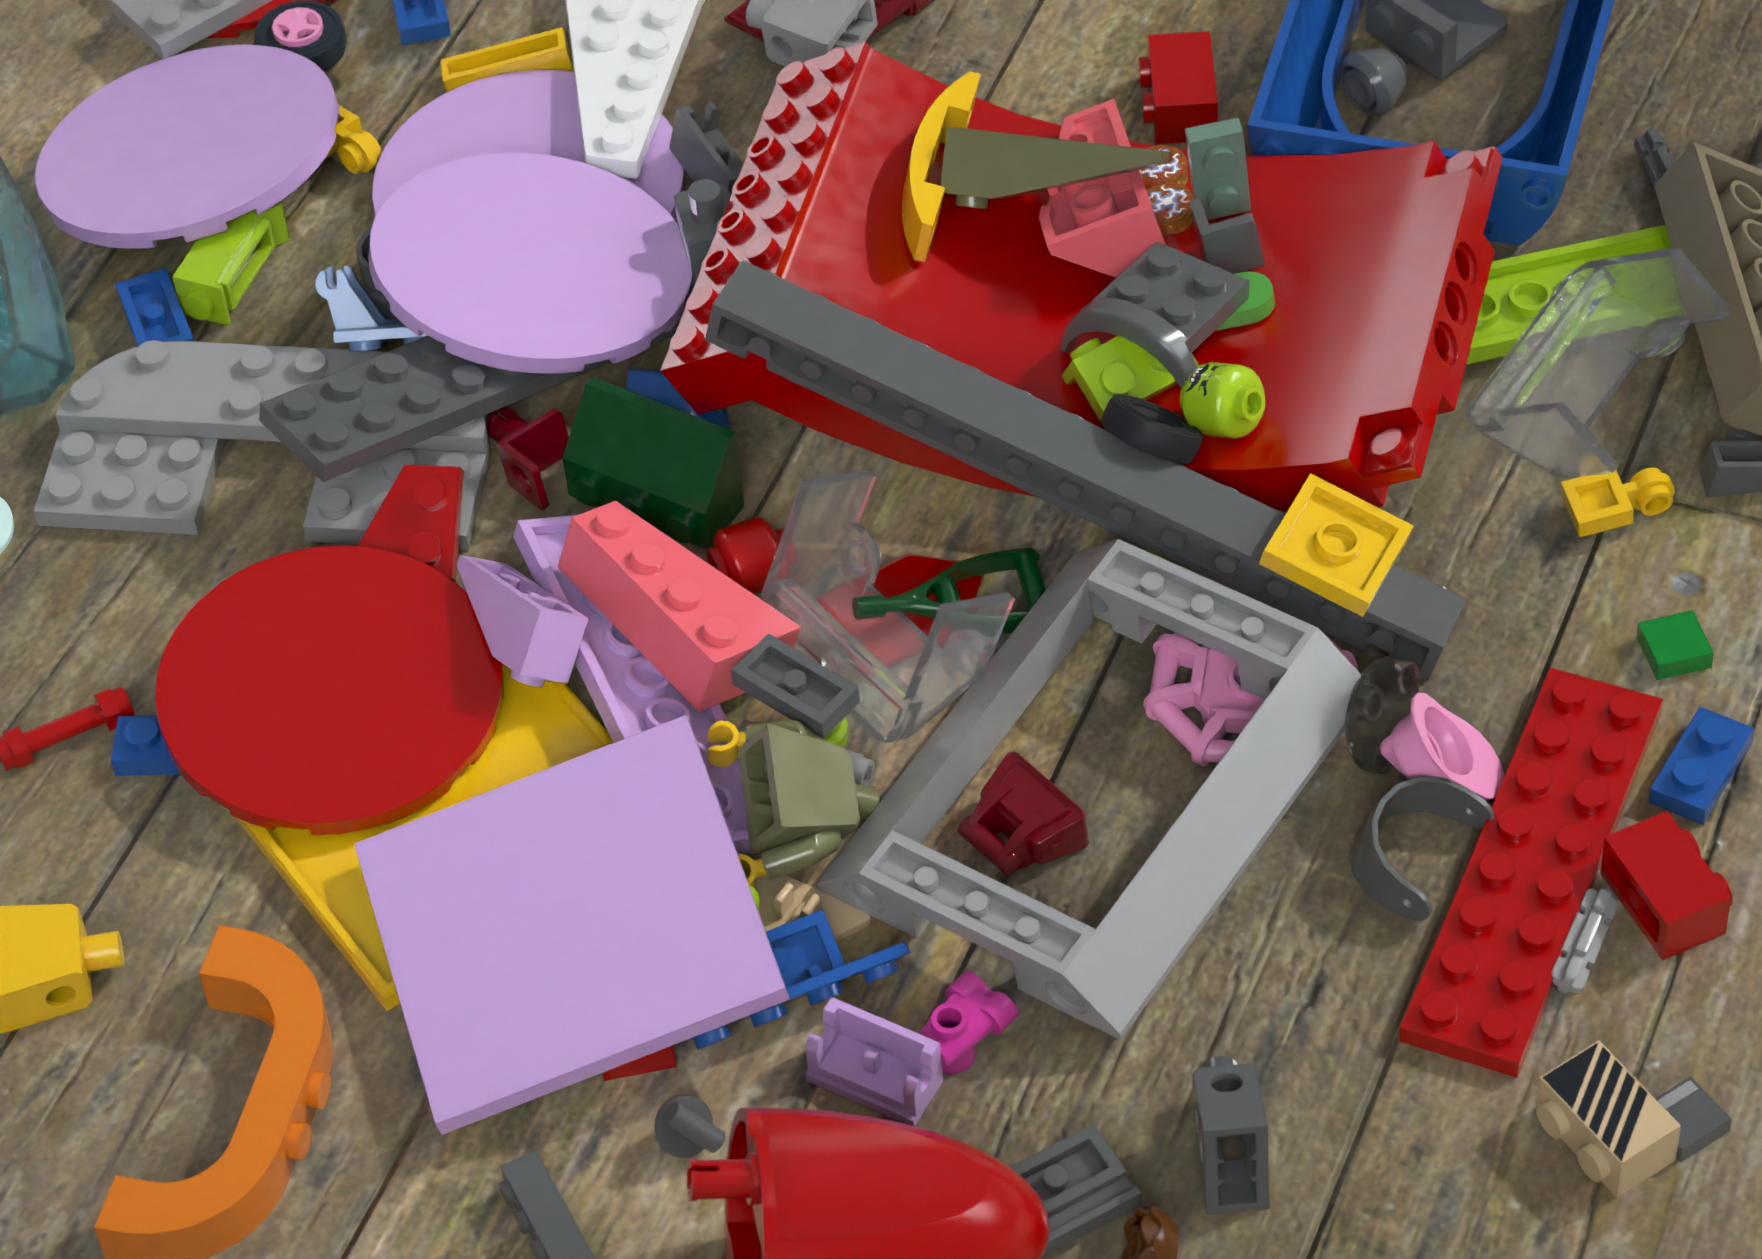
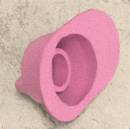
(1443, 746)

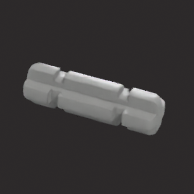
(1584, 941)

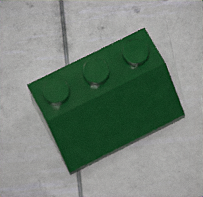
(653, 462)

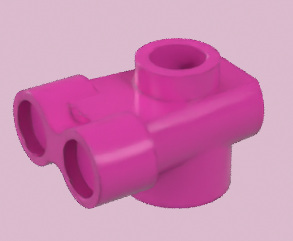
(966, 1019)

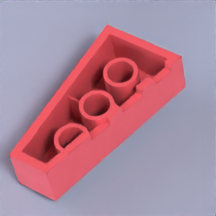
(669, 602)

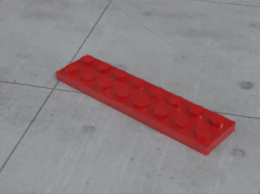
(1530, 872)

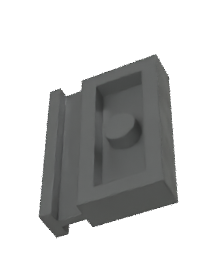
(1079, 1185)

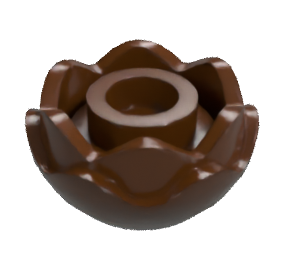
(1150, 1235)

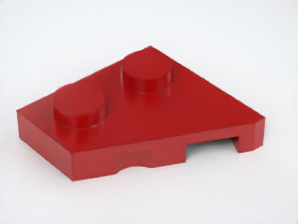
(421, 517)

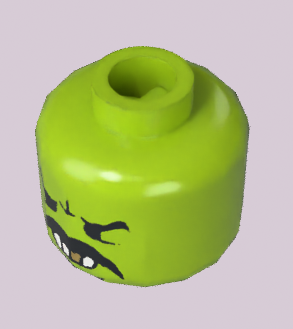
(1223, 400)

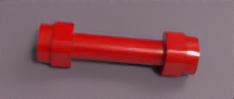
(18, 747)

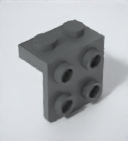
(1435, 32)

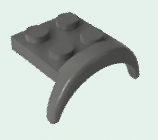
(1164, 306)

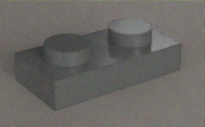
(795, 685)

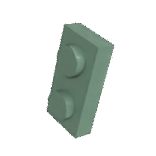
(1219, 167)

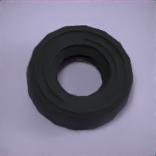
(1151, 428)

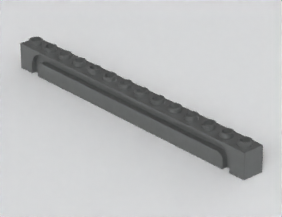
(1057, 458)

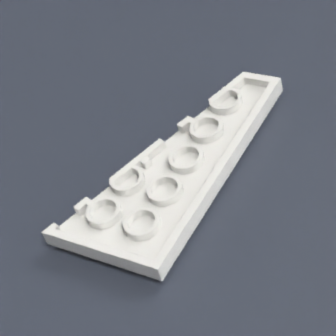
(624, 72)

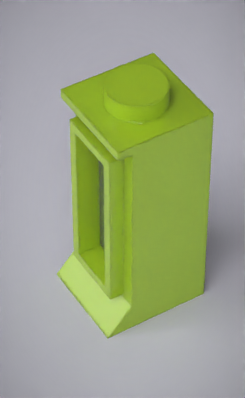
(226, 263)

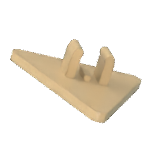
(790, 900)

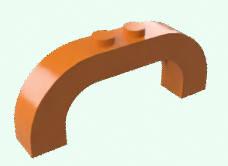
(240, 1190)

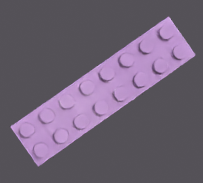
(620, 679)

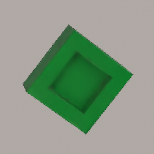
(1674, 645)

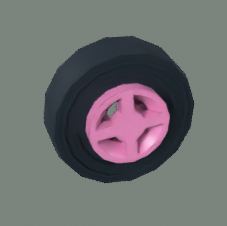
(305, 29)

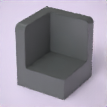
(1229, 243)

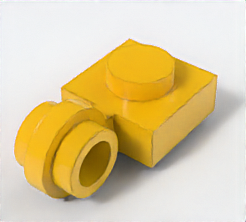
(355, 147)
(1605, 503)

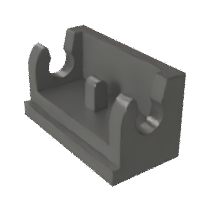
(703, 148)

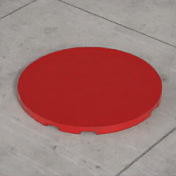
(328, 690)

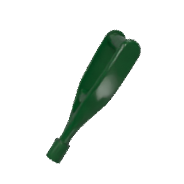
(943, 585)

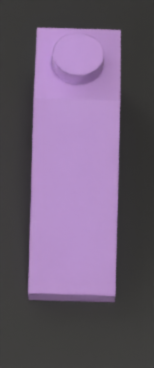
(523, 621)

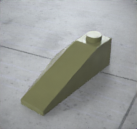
(1013, 165)

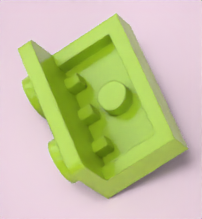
(1116, 369)

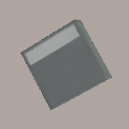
(1697, 1113)

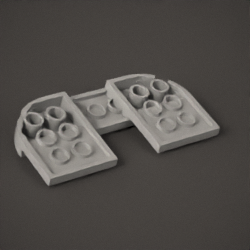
(152, 426)

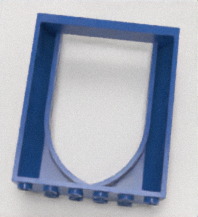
(1300, 117)

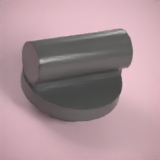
(686, 1127)

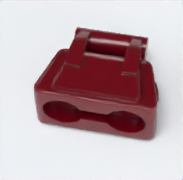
(1028, 811)

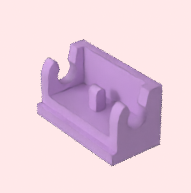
(874, 1062)

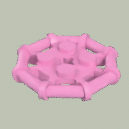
(1211, 691)

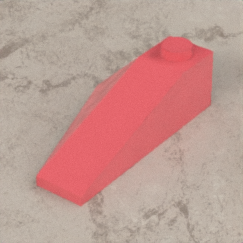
(1101, 220)

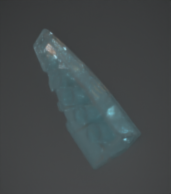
(33, 322)

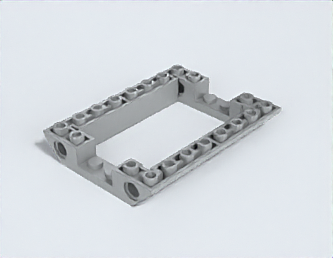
(1117, 968)

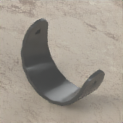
(1414, 795)

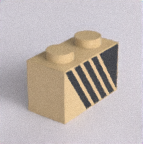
(1607, 1119)

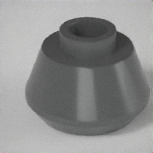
(1373, 79)

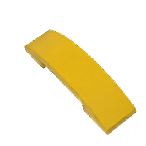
(922, 199)

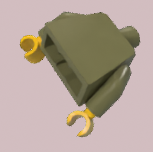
(794, 793)

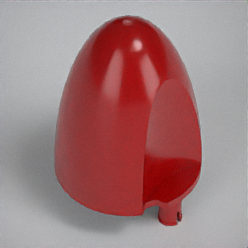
(864, 1191)

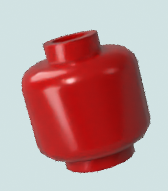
(745, 552)

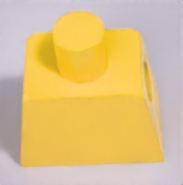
(49, 962)

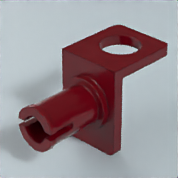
(528, 449)

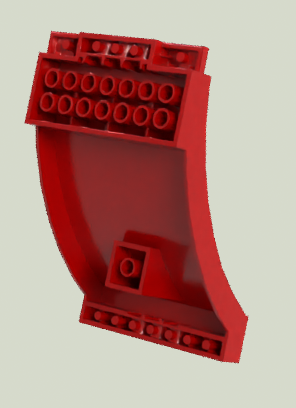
(1365, 252)

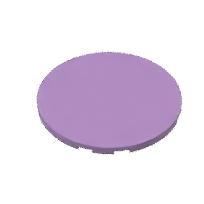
(511, 114)
(187, 145)
(529, 262)

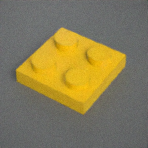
(1336, 545)

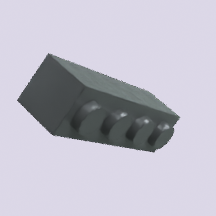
(541, 1210)

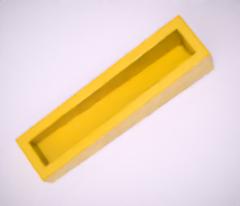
(535, 52)

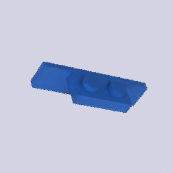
(811, 968)

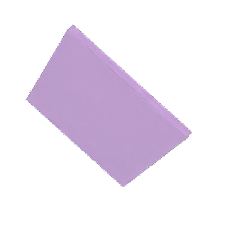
(567, 924)

